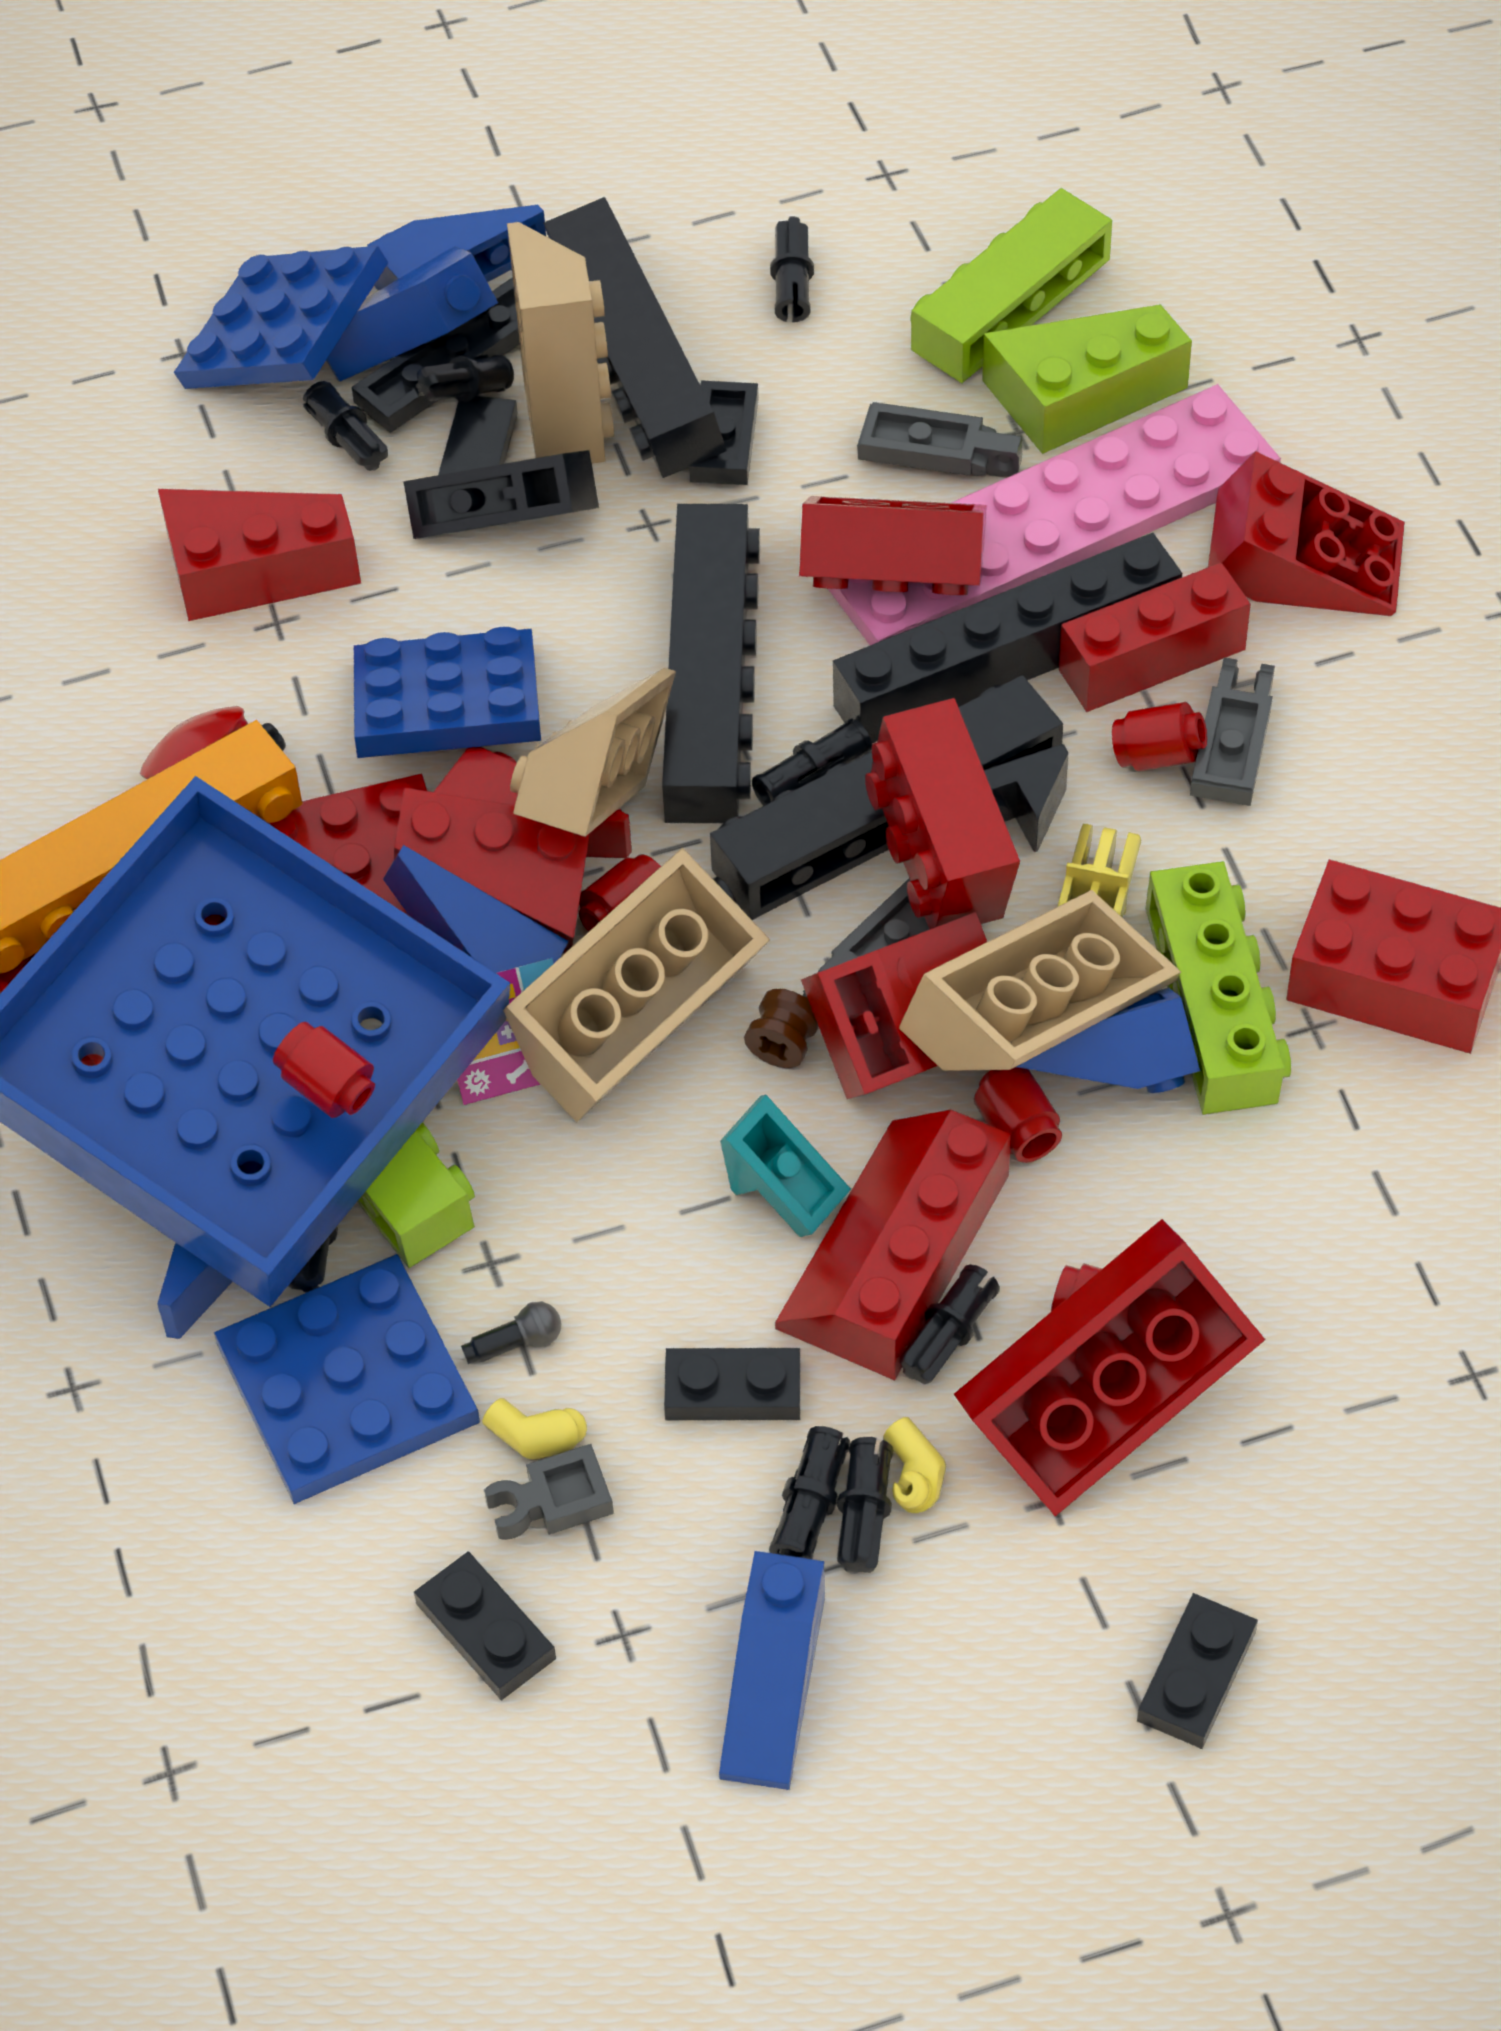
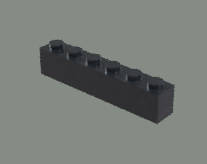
(643, 352)
(992, 638)
(708, 653)
(832, 826)

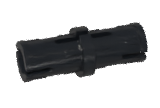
(813, 760)
(810, 1493)

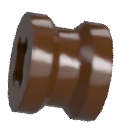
(782, 1029)

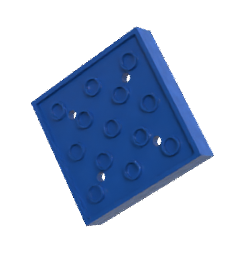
(194, 1029)

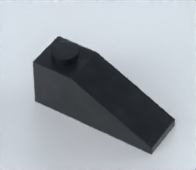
(501, 494)

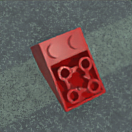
(1305, 541)
(867, 999)

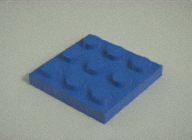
(281, 317)
(445, 692)
(346, 1378)

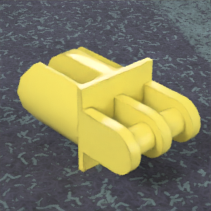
(1100, 876)

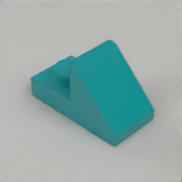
(780, 1163)

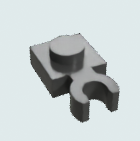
(561, 1490)

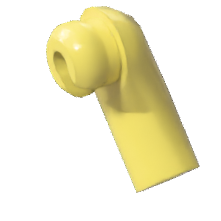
(537, 1434)
(922, 1468)

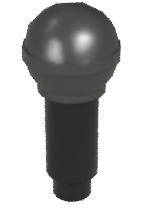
(534, 1326)

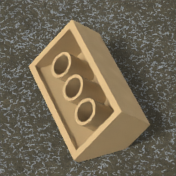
(560, 346)
(594, 760)
(631, 983)
(1034, 987)

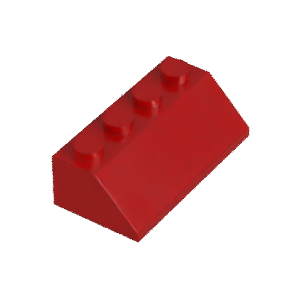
(898, 1238)
(1109, 1367)

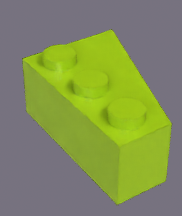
(1085, 371)

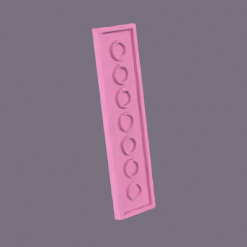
(1081, 506)

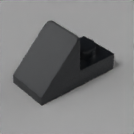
(1031, 790)

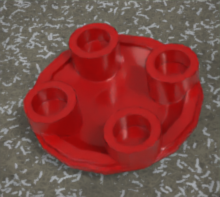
(192, 737)

